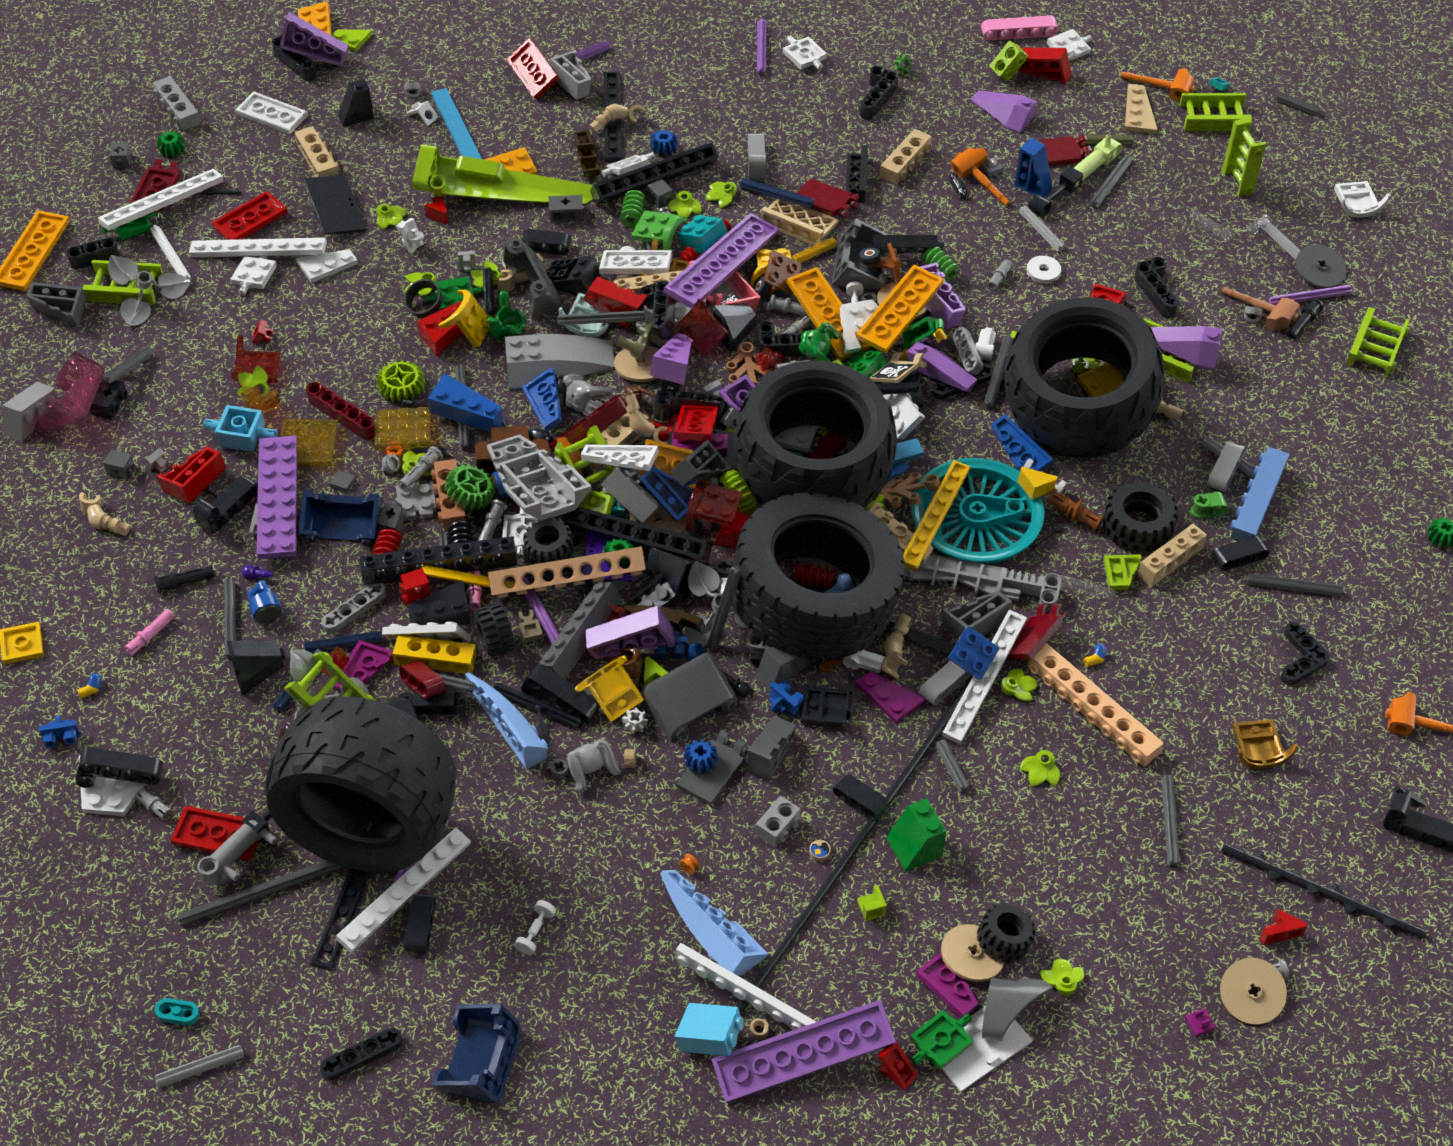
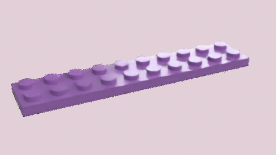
(721, 260)

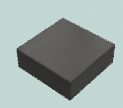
(342, 481)

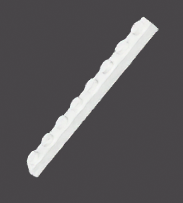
(160, 199)
(258, 247)
(978, 689)
(402, 890)
(741, 988)

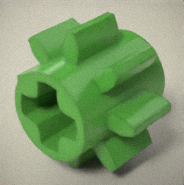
(907, 62)

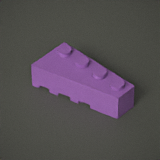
(311, 41)
(945, 303)
(672, 359)
(640, 629)

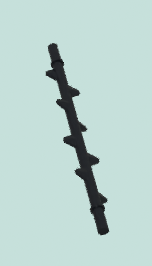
(1332, 892)

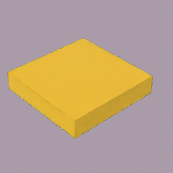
(21, 643)

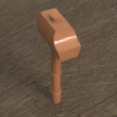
(1280, 315)

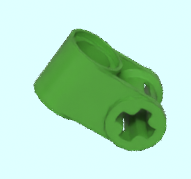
(1210, 505)

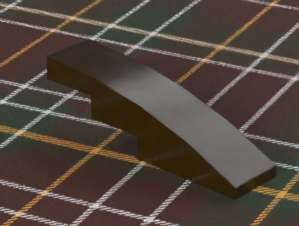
(586, 153)
(677, 618)

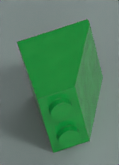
(917, 836)

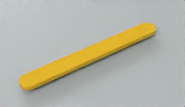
(458, 576)

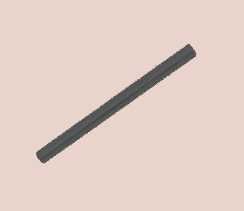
(256, 892)

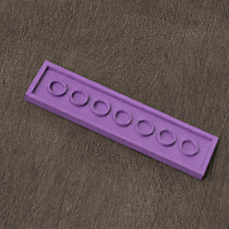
(277, 497)
(803, 1051)

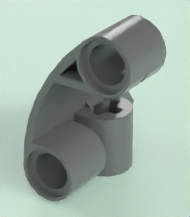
(1006, 1001)

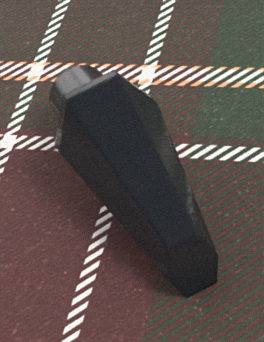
(413, 403)
(1415, 800)

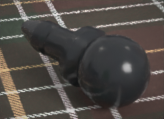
(741, 688)

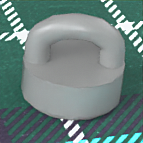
(412, 86)
(1252, 311)
(390, 463)

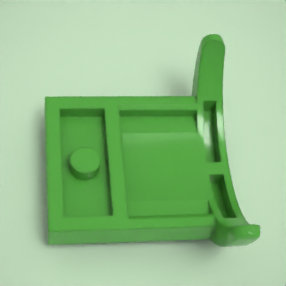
(657, 226)

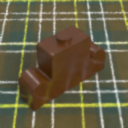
(482, 456)

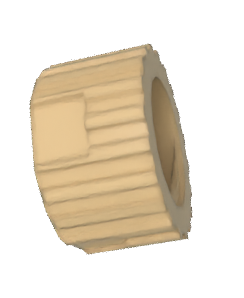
(629, 758)
(759, 1022)

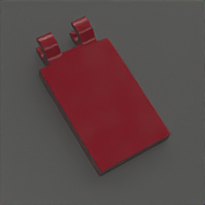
(1066, 150)
(156, 180)
(828, 198)
(1036, 632)

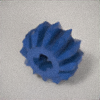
(663, 142)
(700, 756)

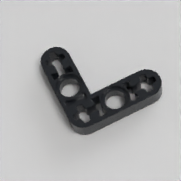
(1309, 656)

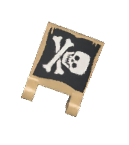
(897, 370)

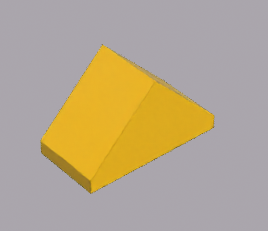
(1036, 482)

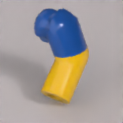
(1098, 656)
(92, 687)

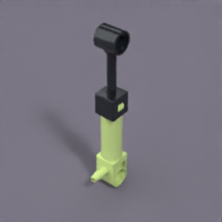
(1072, 177)

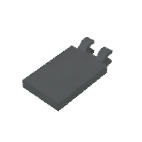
(709, 785)

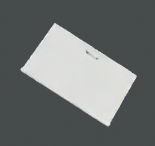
(974, 1061)

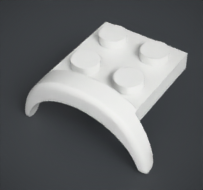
(1358, 199)

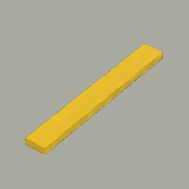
(935, 515)

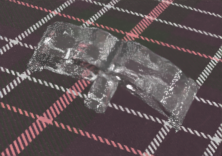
(1262, 222)

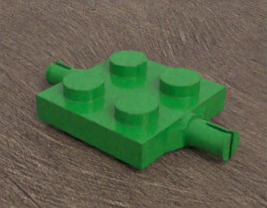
(134, 227)
(449, 291)
(941, 1039)

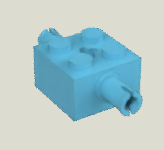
(239, 428)

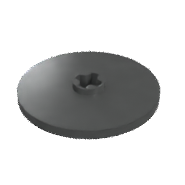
(1315, 255)

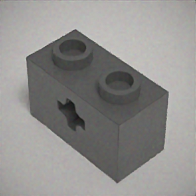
(565, 208)

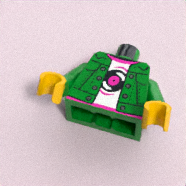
(924, 332)

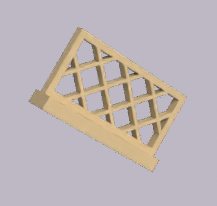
(798, 227)

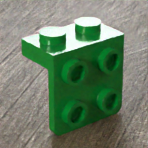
(867, 362)

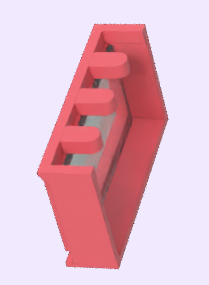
(733, 291)

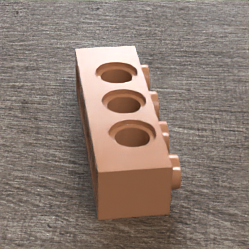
(449, 510)

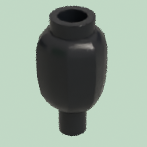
(540, 433)

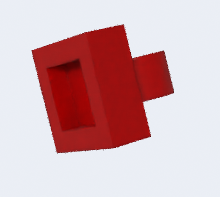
(262, 333)

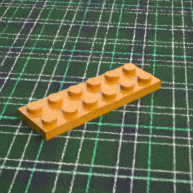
(32, 250)
(821, 305)
(899, 308)

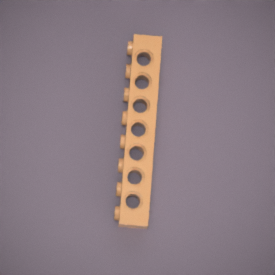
(498, 578)
(1055, 669)

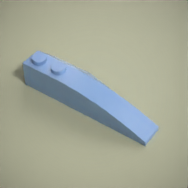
(511, 724)
(724, 941)

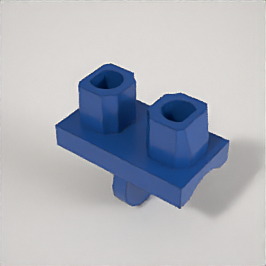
(679, 648)
(782, 700)
(59, 729)

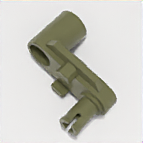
(637, 347)

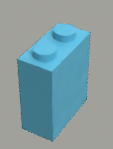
(709, 1029)

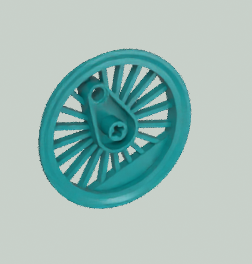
(984, 513)

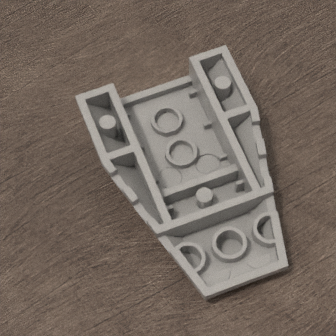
(566, 354)
(537, 480)

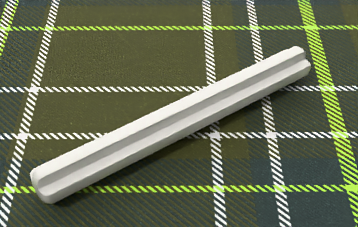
(169, 251)

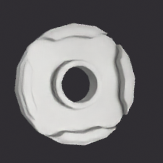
(1043, 277)

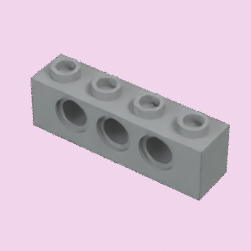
(176, 103)

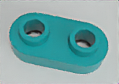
(178, 1011)

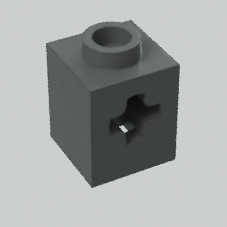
(122, 158)
(659, 193)
(119, 464)
(394, 523)

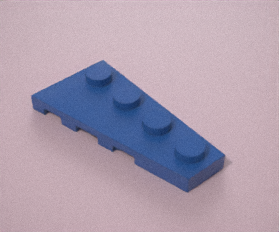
(544, 398)
(1019, 445)

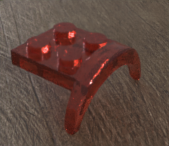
(702, 328)
(248, 360)
(713, 504)

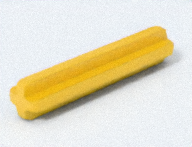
(815, 250)

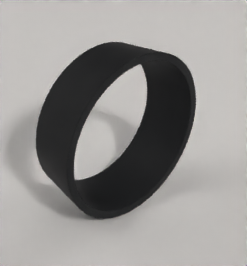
(414, 289)

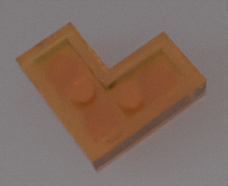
(254, 400)

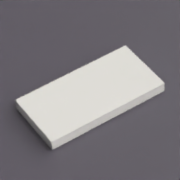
(271, 112)
(635, 261)

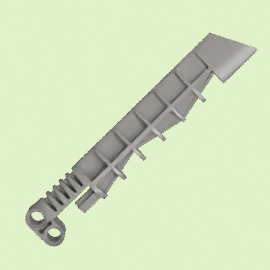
(988, 579)

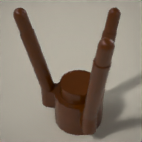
(637, 391)

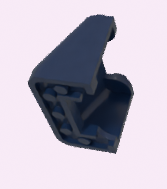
(340, 517)
(481, 1053)

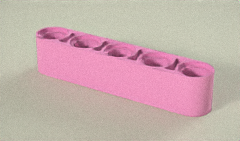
(1019, 28)

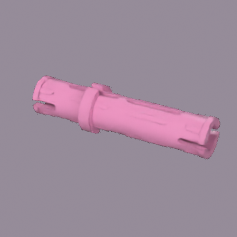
(474, 593)
(143, 637)

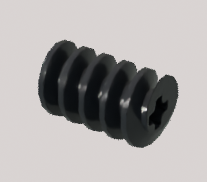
(459, 532)

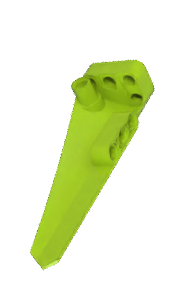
(487, 180)

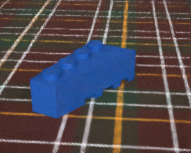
(464, 405)

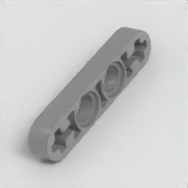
(965, 352)
(351, 604)

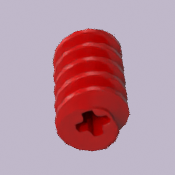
(387, 541)
(813, 576)

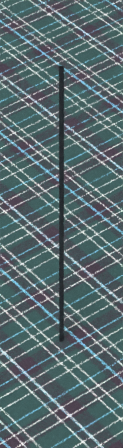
(852, 849)

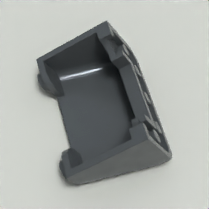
(522, 258)
(848, 262)
(688, 694)

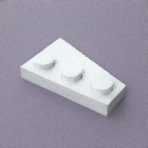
(322, 266)

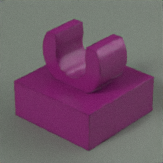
(1200, 1022)

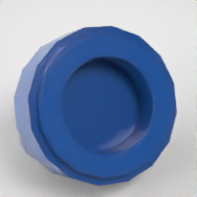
(694, 650)

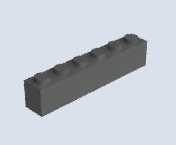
(572, 640)

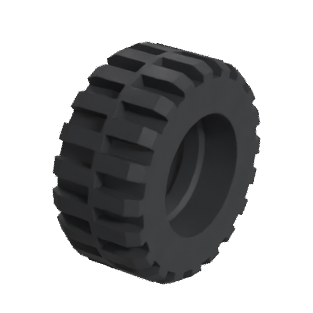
(1136, 534)

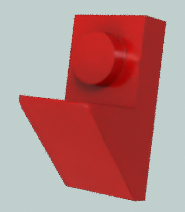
(436, 210)
(1285, 928)
(897, 1066)

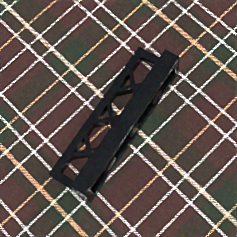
(862, 173)
(906, 243)

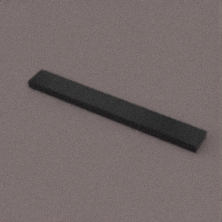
(612, 129)
(344, 906)

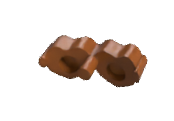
(827, 666)

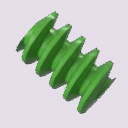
(632, 208)
(945, 264)

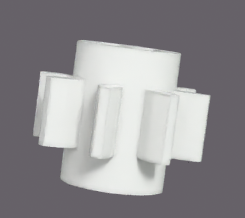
(634, 715)

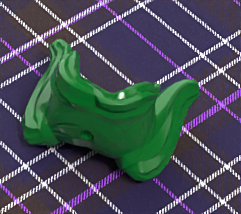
(507, 320)
(820, 341)

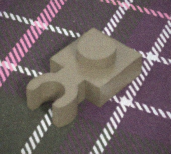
(530, 628)

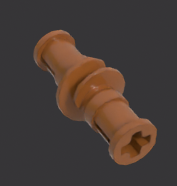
(1075, 510)

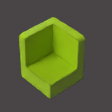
(872, 905)

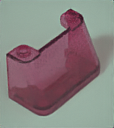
(80, 380)

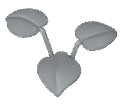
(134, 311)
(705, 580)
(300, 666)

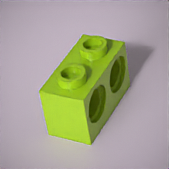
(1008, 60)

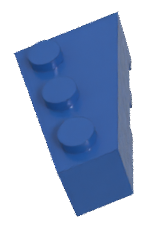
(1033, 169)
(667, 492)

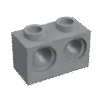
(774, 820)

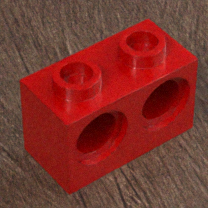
(414, 586)

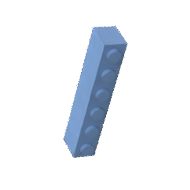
(1259, 495)

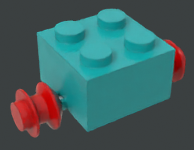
(701, 235)

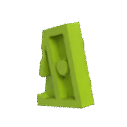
(352, 38)
(1120, 570)

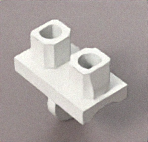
(411, 236)

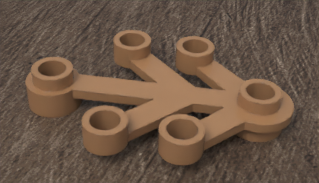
(747, 352)
(903, 487)

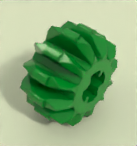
(170, 143)
(1441, 532)
(617, 545)

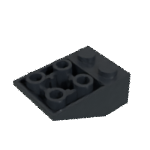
(574, 274)

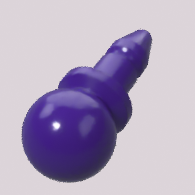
(252, 572)

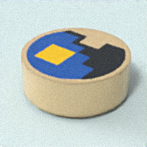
(819, 850)

